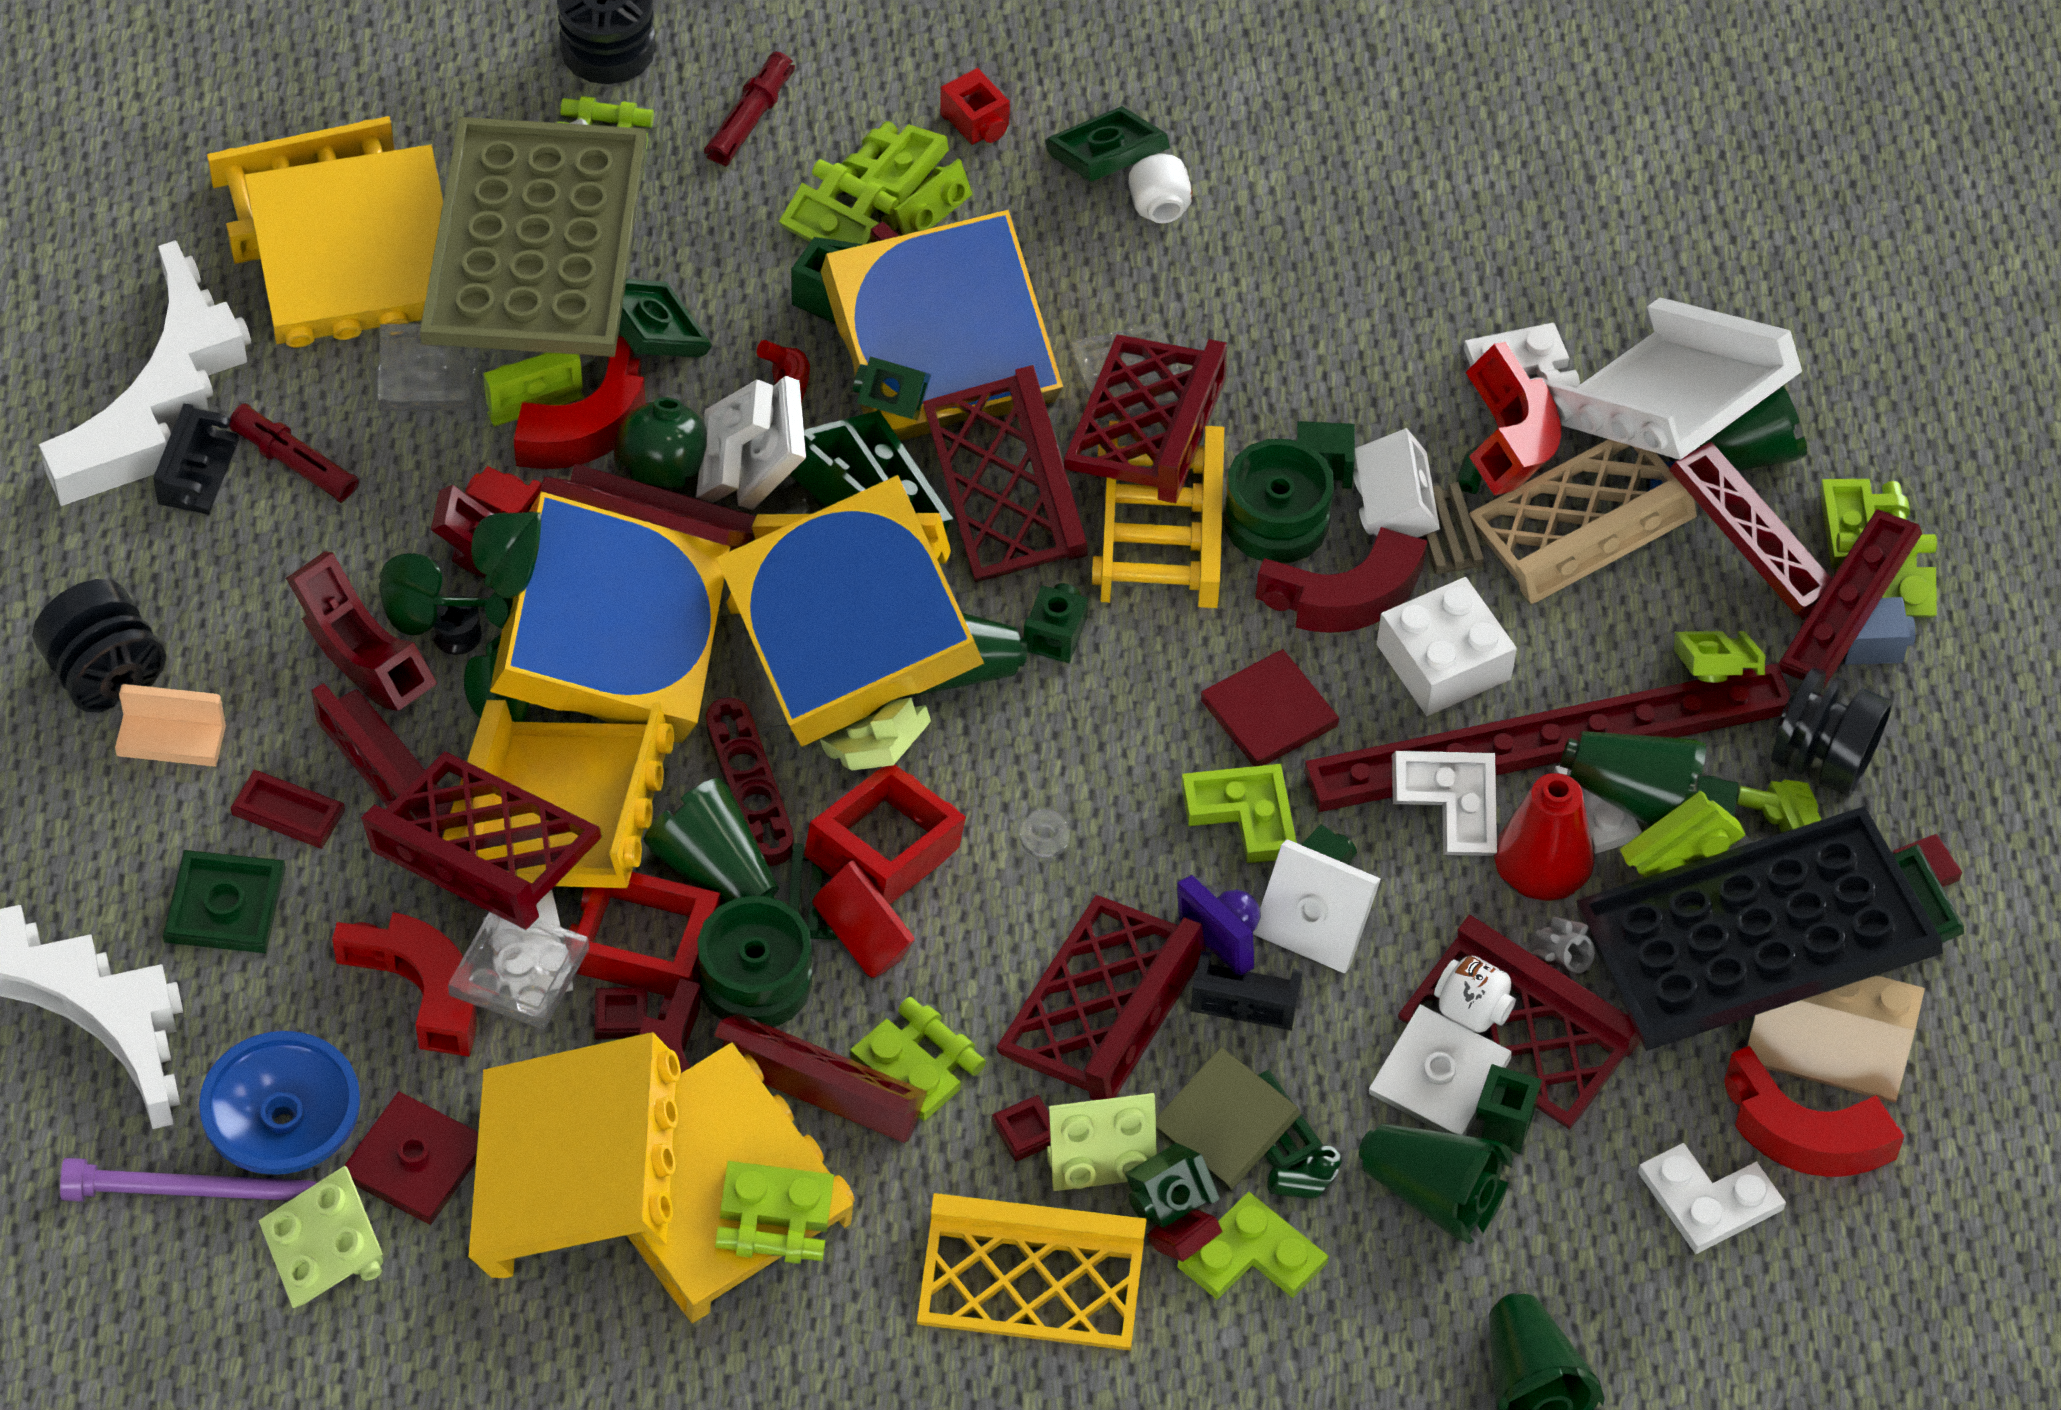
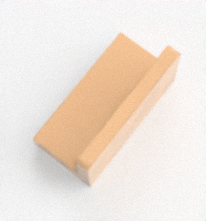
(170, 725)

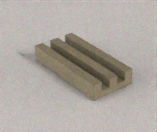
(1460, 509)

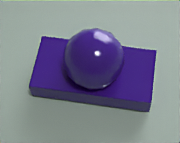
(1225, 921)

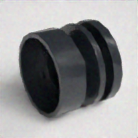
(606, 38)
(97, 643)
(1831, 731)

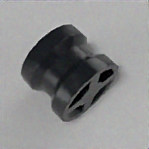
(454, 638)

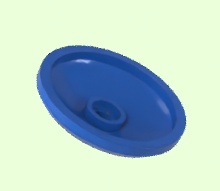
(277, 1077)

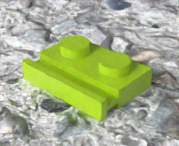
(538, 380)
(1715, 656)
(1683, 836)

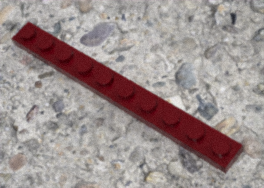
(1541, 737)

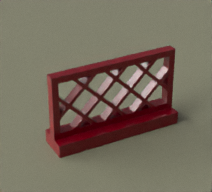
(1183, 431)
(1045, 461)
(654, 505)
(456, 862)
(1555, 996)
(1144, 1006)

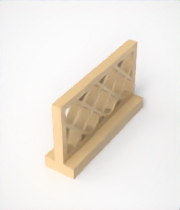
(1601, 536)

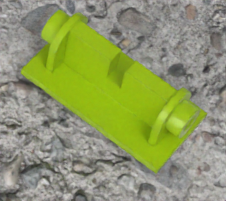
(932, 200)

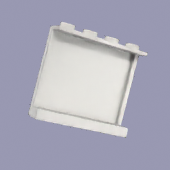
(1680, 380)

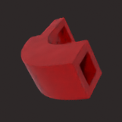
(1524, 416)
(585, 429)
(425, 959)
(1808, 1139)

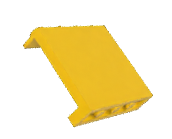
(346, 242)
(585, 768)
(721, 1119)
(574, 1150)

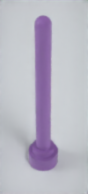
(84, 1179)

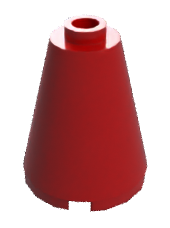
(1547, 841)

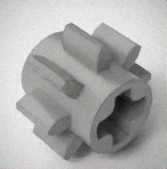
(1565, 947)

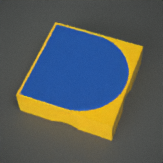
(946, 306)
(849, 610)
(612, 618)

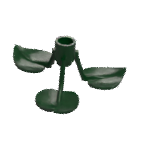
(505, 551)

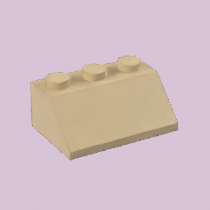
(1844, 1036)

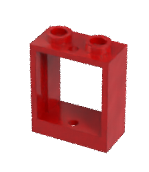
(833, 845)
(638, 969)

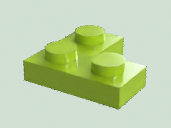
(1247, 796)
(1256, 1238)

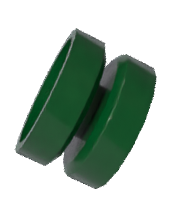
(1278, 500)
(755, 960)

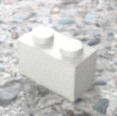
(1395, 486)

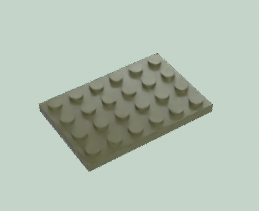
(534, 237)

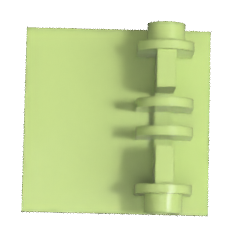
(1100, 1140)
(322, 1238)

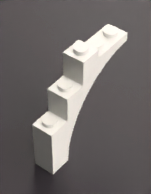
(134, 430)
(123, 1010)

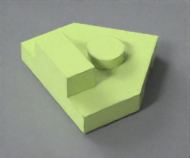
(878, 738)

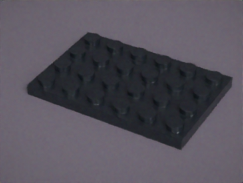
(1758, 927)

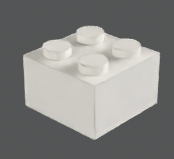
(1446, 646)

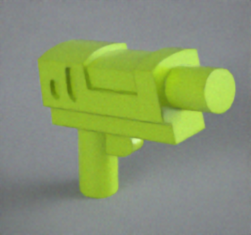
(1784, 803)

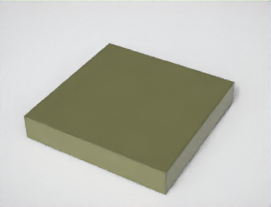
(1227, 1117)

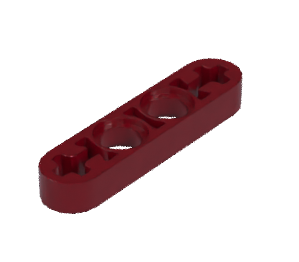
(751, 781)

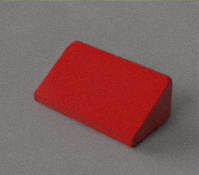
(863, 920)

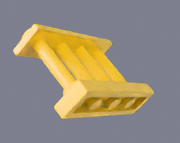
(335, 143)
(1201, 536)

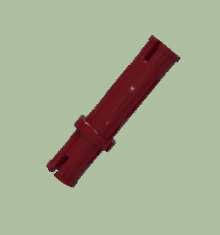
(758, 96)
(277, 442)

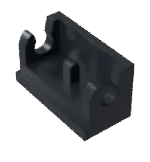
(194, 460)
(1246, 997)

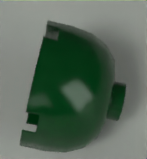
(661, 443)

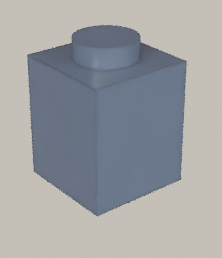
(1883, 635)

